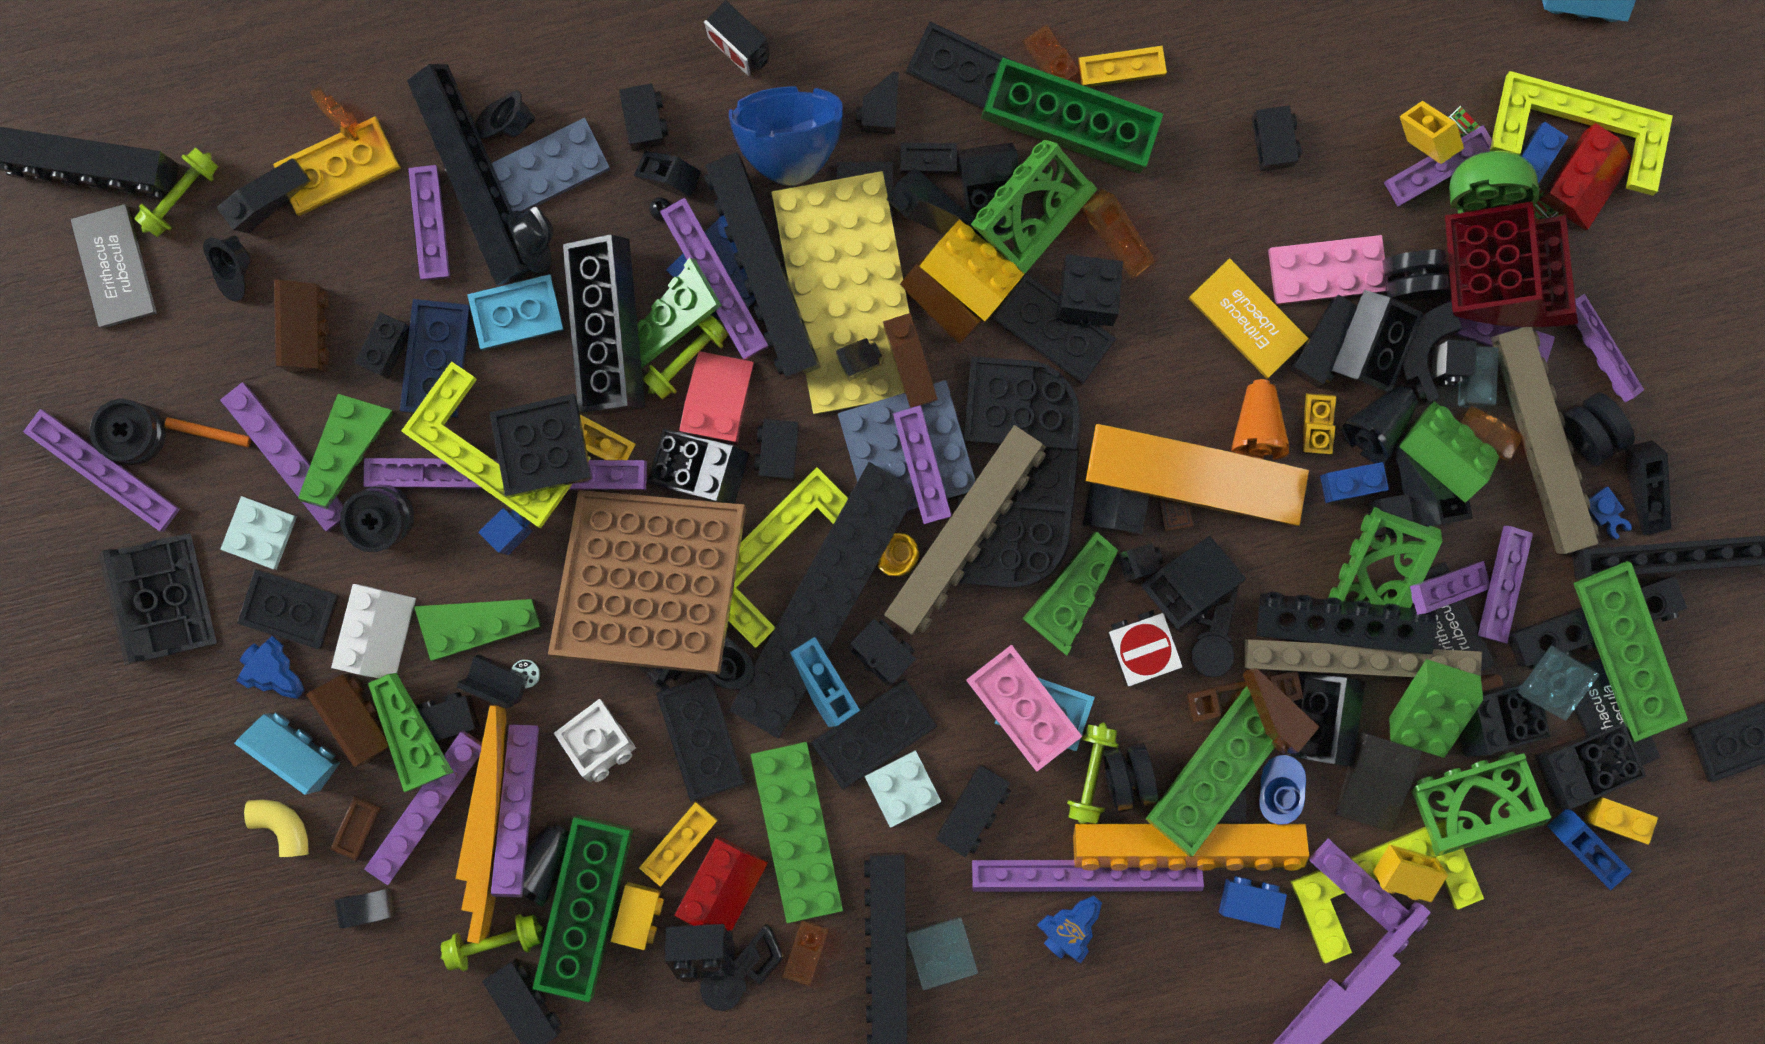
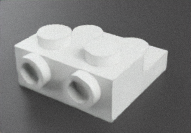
(595, 742)

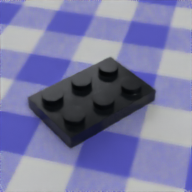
(288, 609)

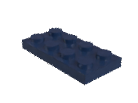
(435, 339)

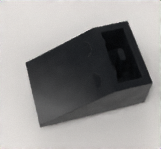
(983, 173)
(698, 467)
(1429, 498)
(1193, 583)
(1503, 723)
(1590, 766)

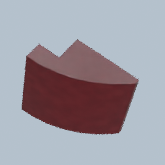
(1511, 267)

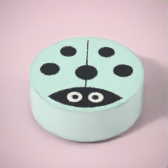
(530, 669)

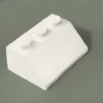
(373, 632)

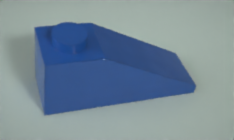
(1589, 848)

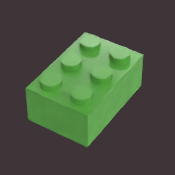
(1450, 451)
(1435, 708)

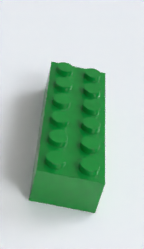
(1072, 116)
(583, 908)

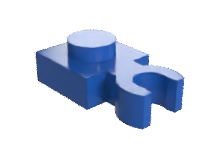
(1605, 509)

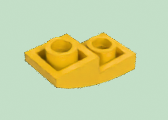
(1318, 423)

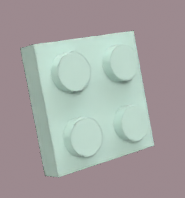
(258, 533)
(902, 788)

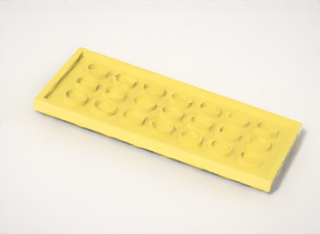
(844, 281)

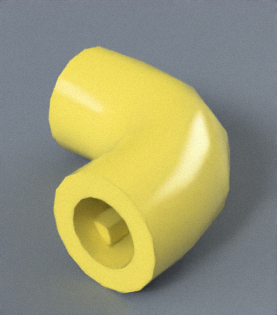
(282, 821)

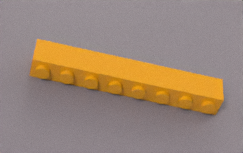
(1225, 847)

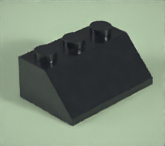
(1115, 509)
(1336, 708)

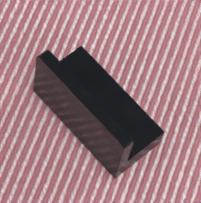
(494, 682)

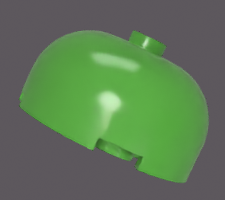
(1493, 181)

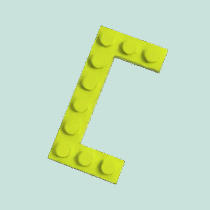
(1646, 125)
(428, 430)
(812, 493)
(1317, 889)

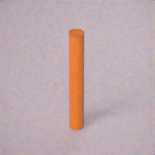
(207, 432)

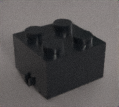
(1090, 290)
(882, 652)
(700, 952)

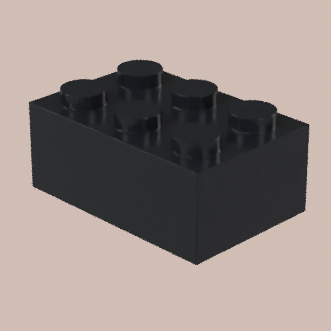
(1377, 341)

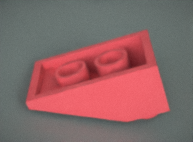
(716, 398)

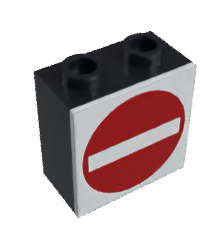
(737, 38)
(1143, 648)

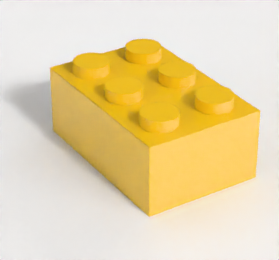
(971, 269)

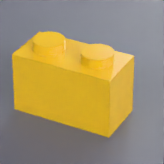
(1431, 132)
(1620, 820)
(1410, 873)
(636, 916)

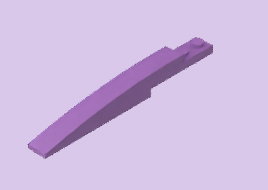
(439, 474)
(1337, 1003)

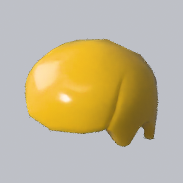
(900, 556)

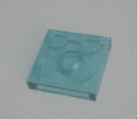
(1558, 683)
(942, 953)

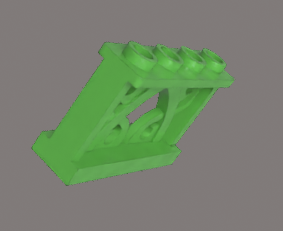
(1009, 200)
(1420, 552)
(1459, 837)

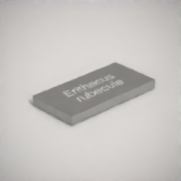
(113, 266)

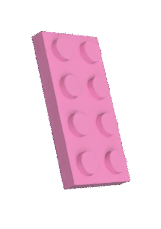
(1327, 269)
(1023, 708)

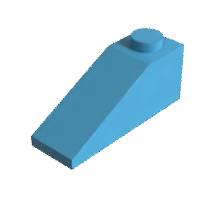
(823, 683)

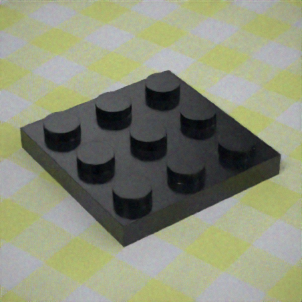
(540, 445)

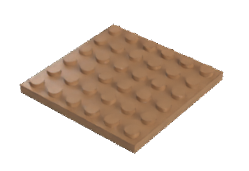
(648, 581)

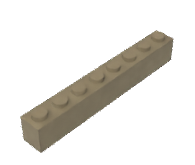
(1545, 440)
(965, 531)
(1350, 659)

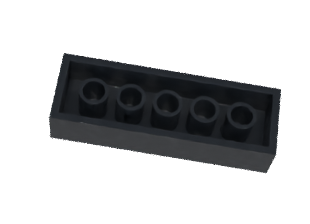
(86, 162)
(604, 325)

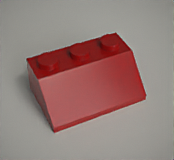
(1588, 176)
(721, 885)

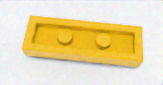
(1122, 66)
(678, 844)

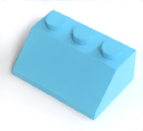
(288, 753)

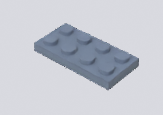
(550, 166)

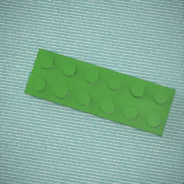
(1630, 651)
(1213, 777)
(796, 832)

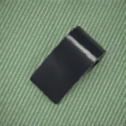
(364, 908)

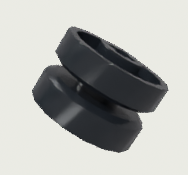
(1417, 275)
(120, 416)
(1598, 429)
(377, 518)
(1130, 777)

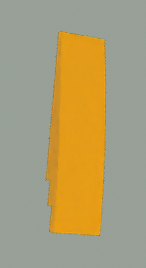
(1197, 475)
(481, 829)

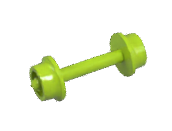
(152, 220)
(659, 383)
(1084, 810)
(455, 952)

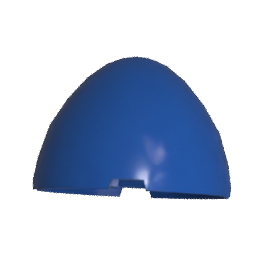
(787, 131)

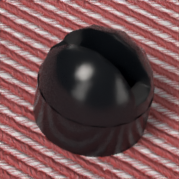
(653, 208)

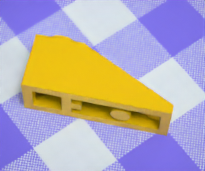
(604, 442)

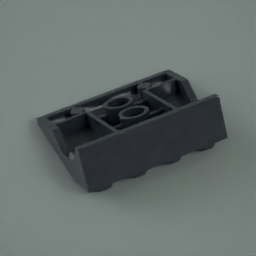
(157, 598)

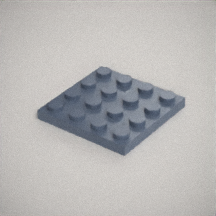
(874, 438)

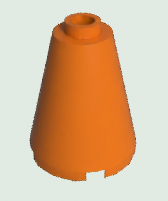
(1261, 423)

